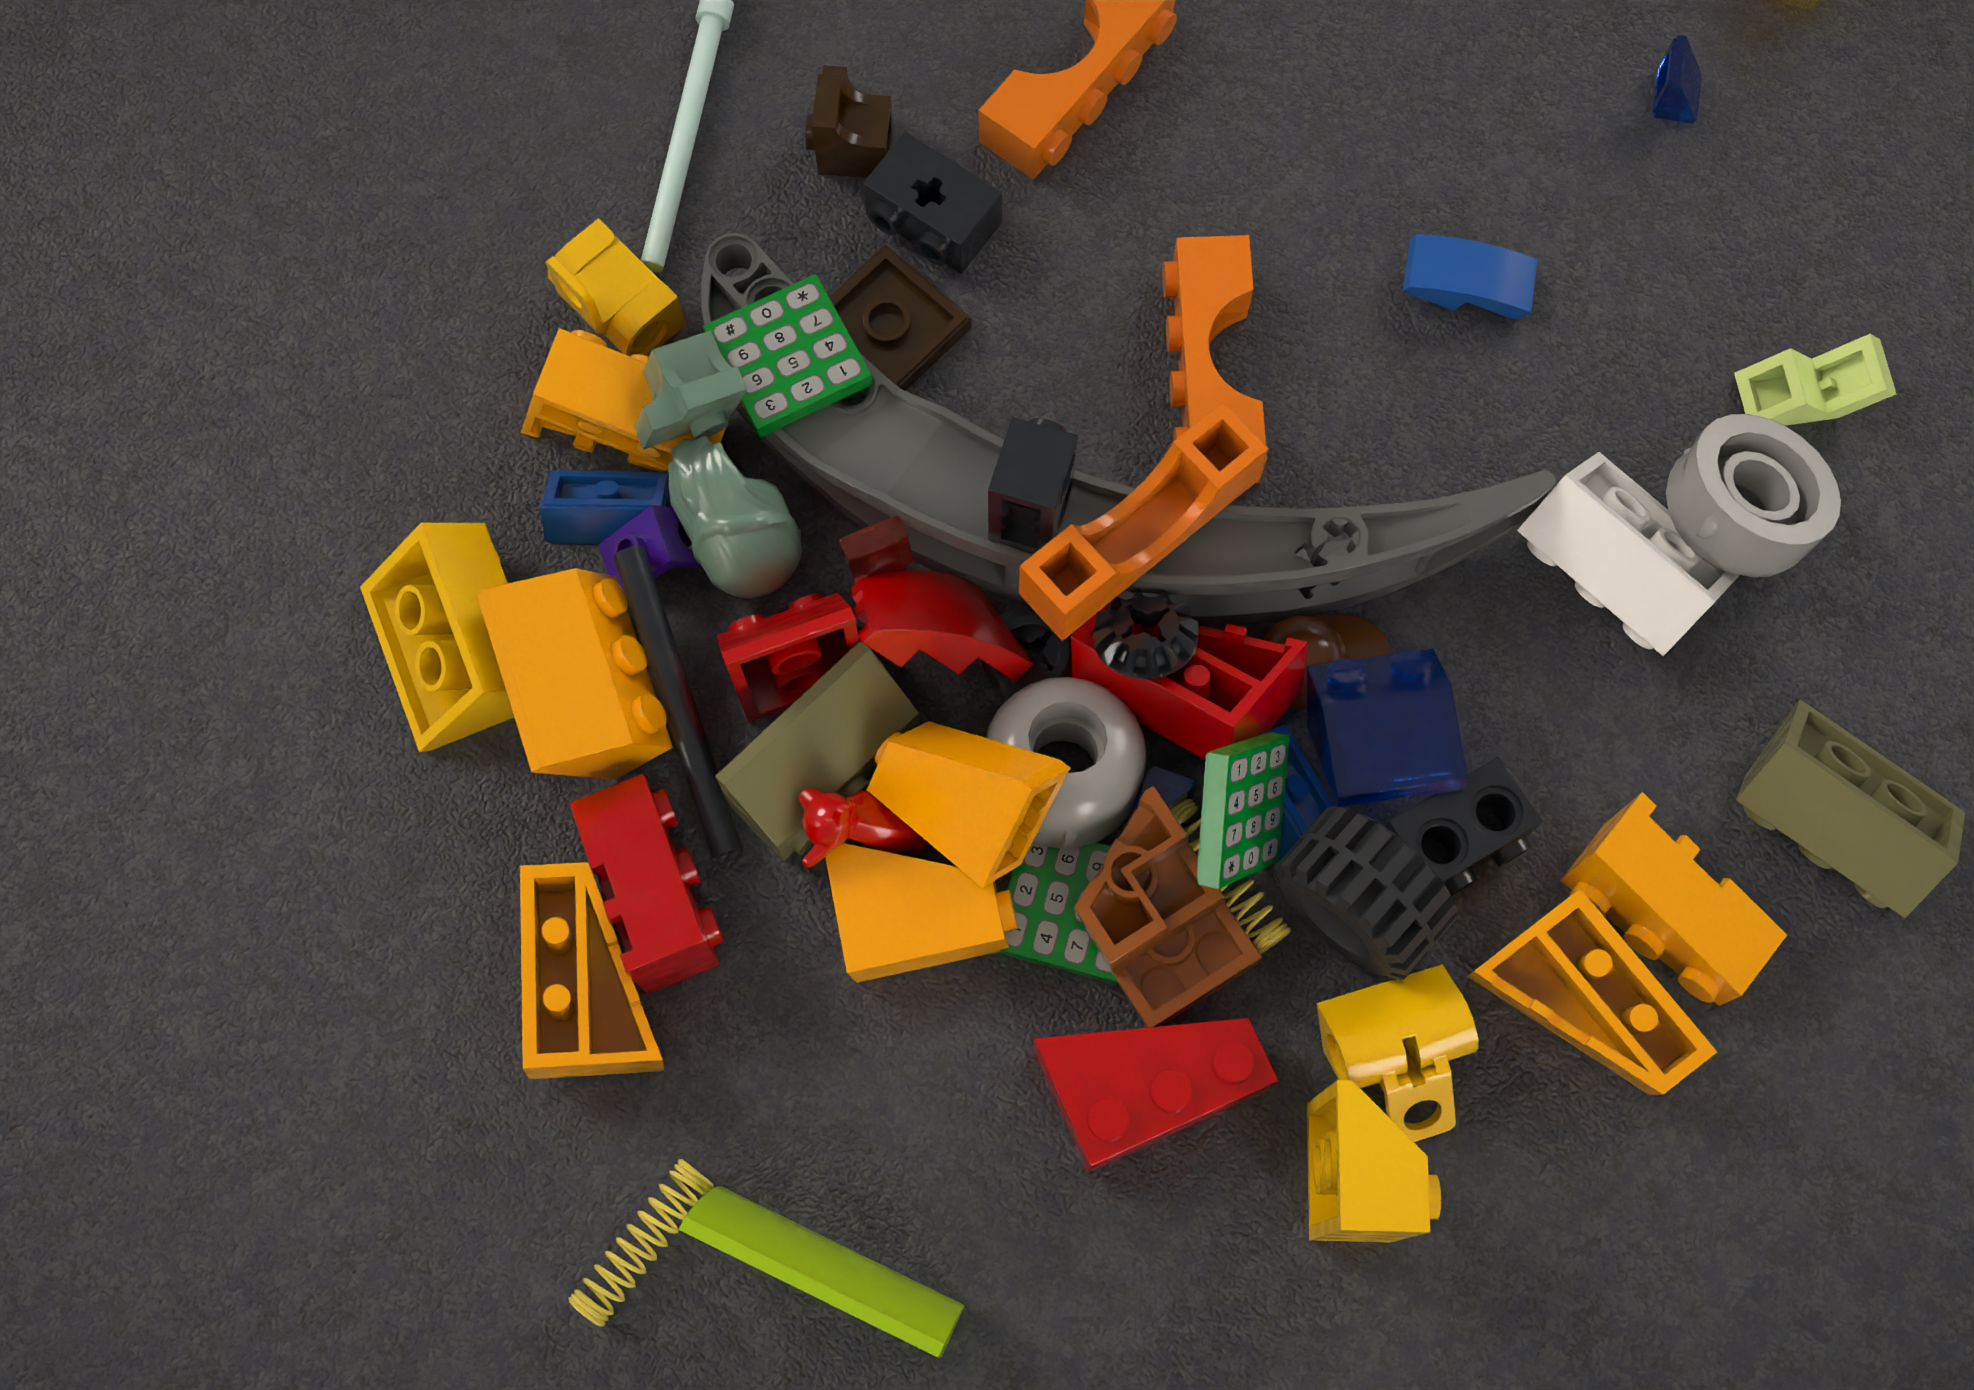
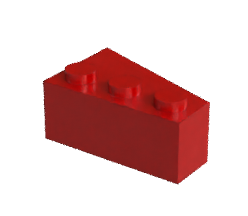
(1220, 697)
(647, 883)
(1149, 1082)

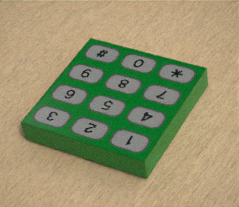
(790, 355)
(1242, 809)
(1044, 902)

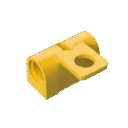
(615, 291)
(1403, 1041)

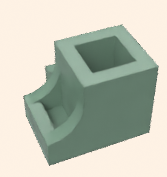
(689, 390)

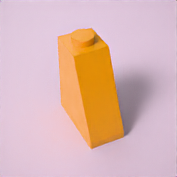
(967, 795)
(911, 912)

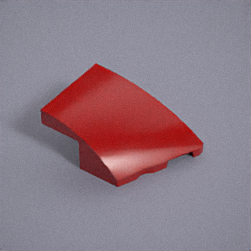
(937, 615)

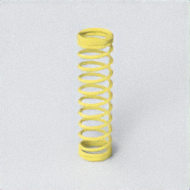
(1268, 934)
(586, 1305)

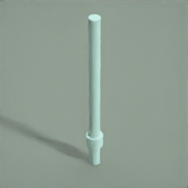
(713, 18)

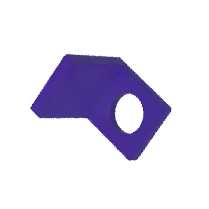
(658, 533)

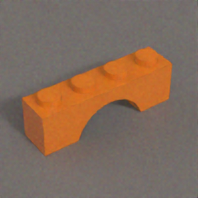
(1035, 115)
(1210, 292)
(1099, 560)

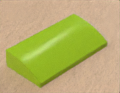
(824, 1269)

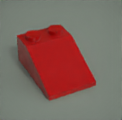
(786, 653)

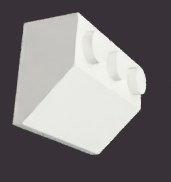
(1624, 553)

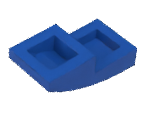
(1463, 271)

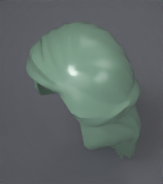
(734, 522)

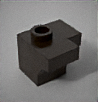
(847, 126)

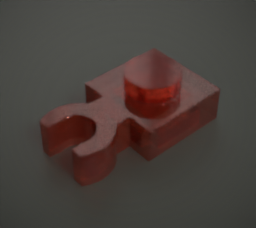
(877, 549)

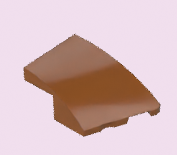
(1156, 924)

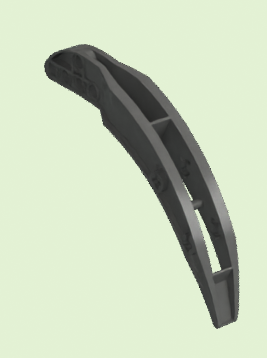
(1238, 568)

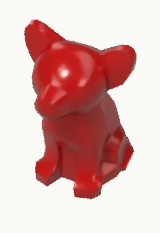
(860, 817)

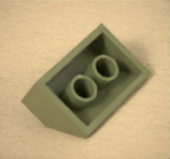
(817, 743)
(1853, 810)

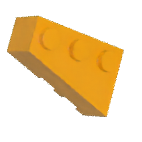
(597, 399)
(1673, 906)
(575, 993)
(1597, 995)

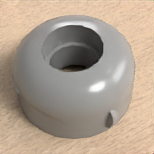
(1752, 496)
(1084, 713)

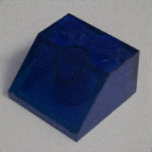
(1385, 727)

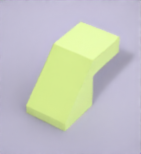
(1807, 390)

